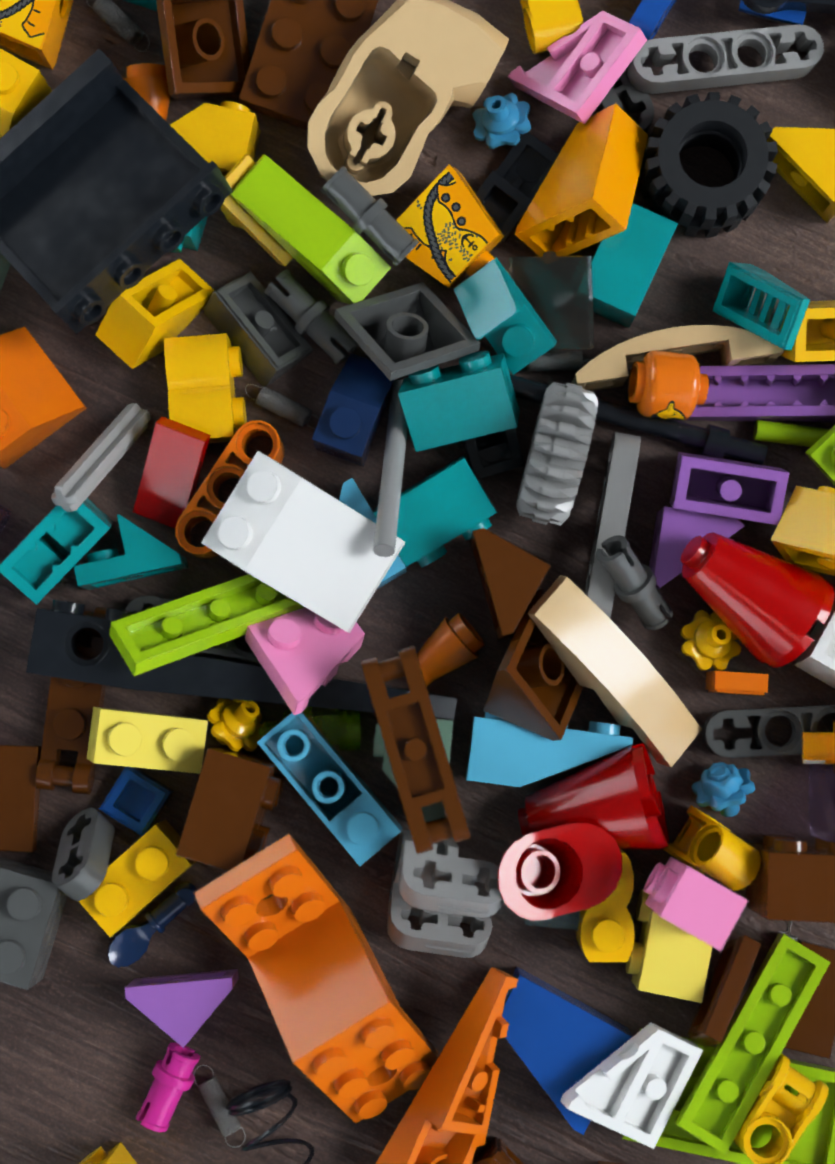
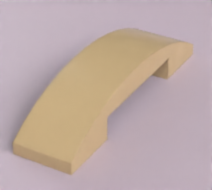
(734, 344)

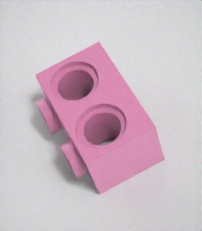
(693, 902)

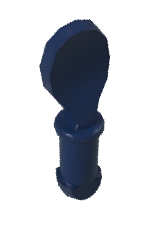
(133, 940)

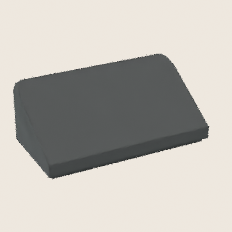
(258, 326)

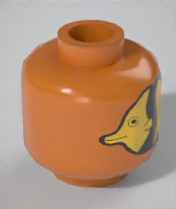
(667, 385)

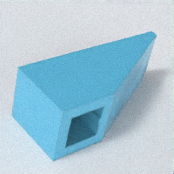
(516, 757)
(330, 787)

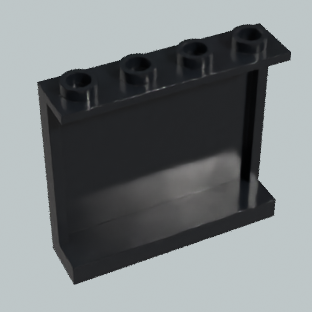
(97, 192)

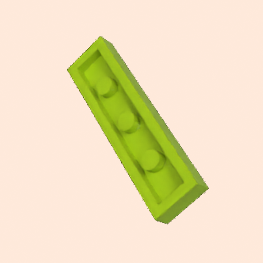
(196, 622)
(752, 1043)

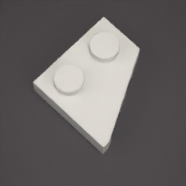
(637, 1084)

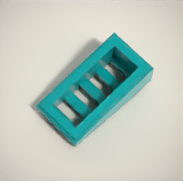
(736, 295)

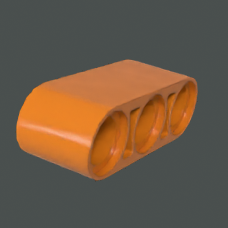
(231, 464)

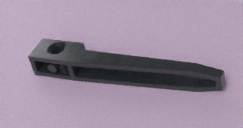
(56, 655)

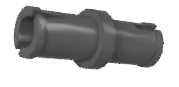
(369, 216)
(311, 317)
(634, 582)

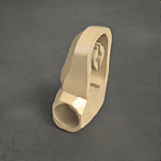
(400, 88)

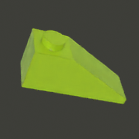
(310, 232)

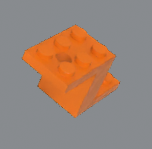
(319, 979)

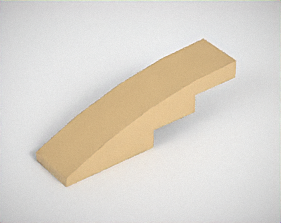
(615, 669)

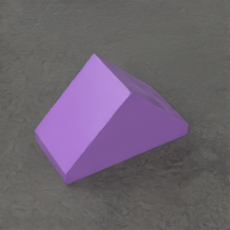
(675, 530)
(181, 1001)

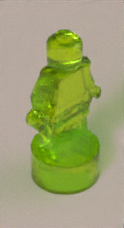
(337, 729)

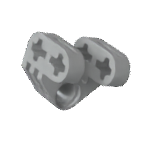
(443, 895)

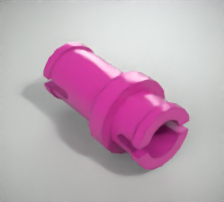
(171, 1079)

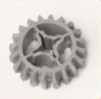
(557, 453)

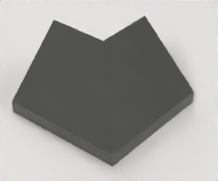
(406, 330)

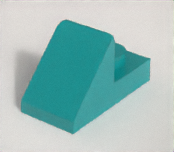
(504, 316)
(143, 558)

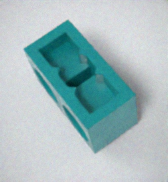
(54, 548)

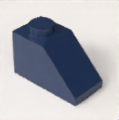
(353, 411)

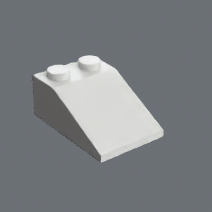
(300, 542)

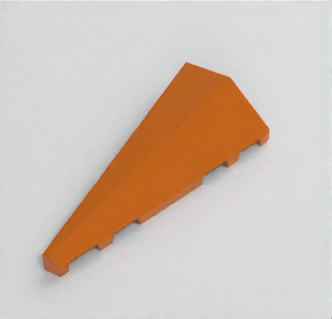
(458, 1094)

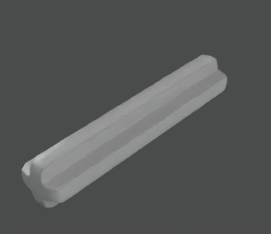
(100, 457)

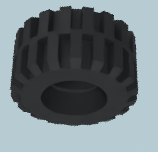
(733, 134)

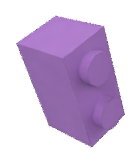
(729, 488)

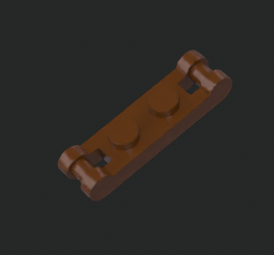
(69, 725)
(415, 749)

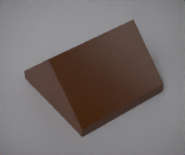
(203, 47)
(507, 578)
(533, 683)

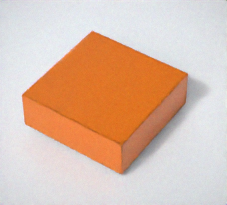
(736, 683)

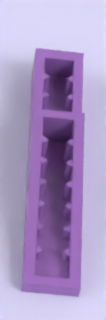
(769, 393)

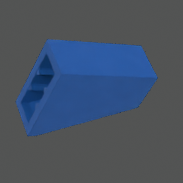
(558, 1037)

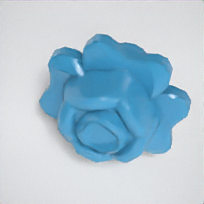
(501, 120)
(723, 788)

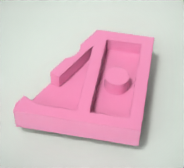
(582, 66)
(301, 652)

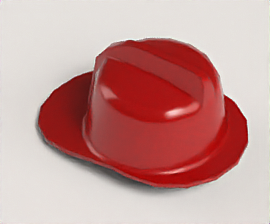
(559, 871)

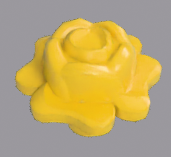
(709, 641)
(236, 723)

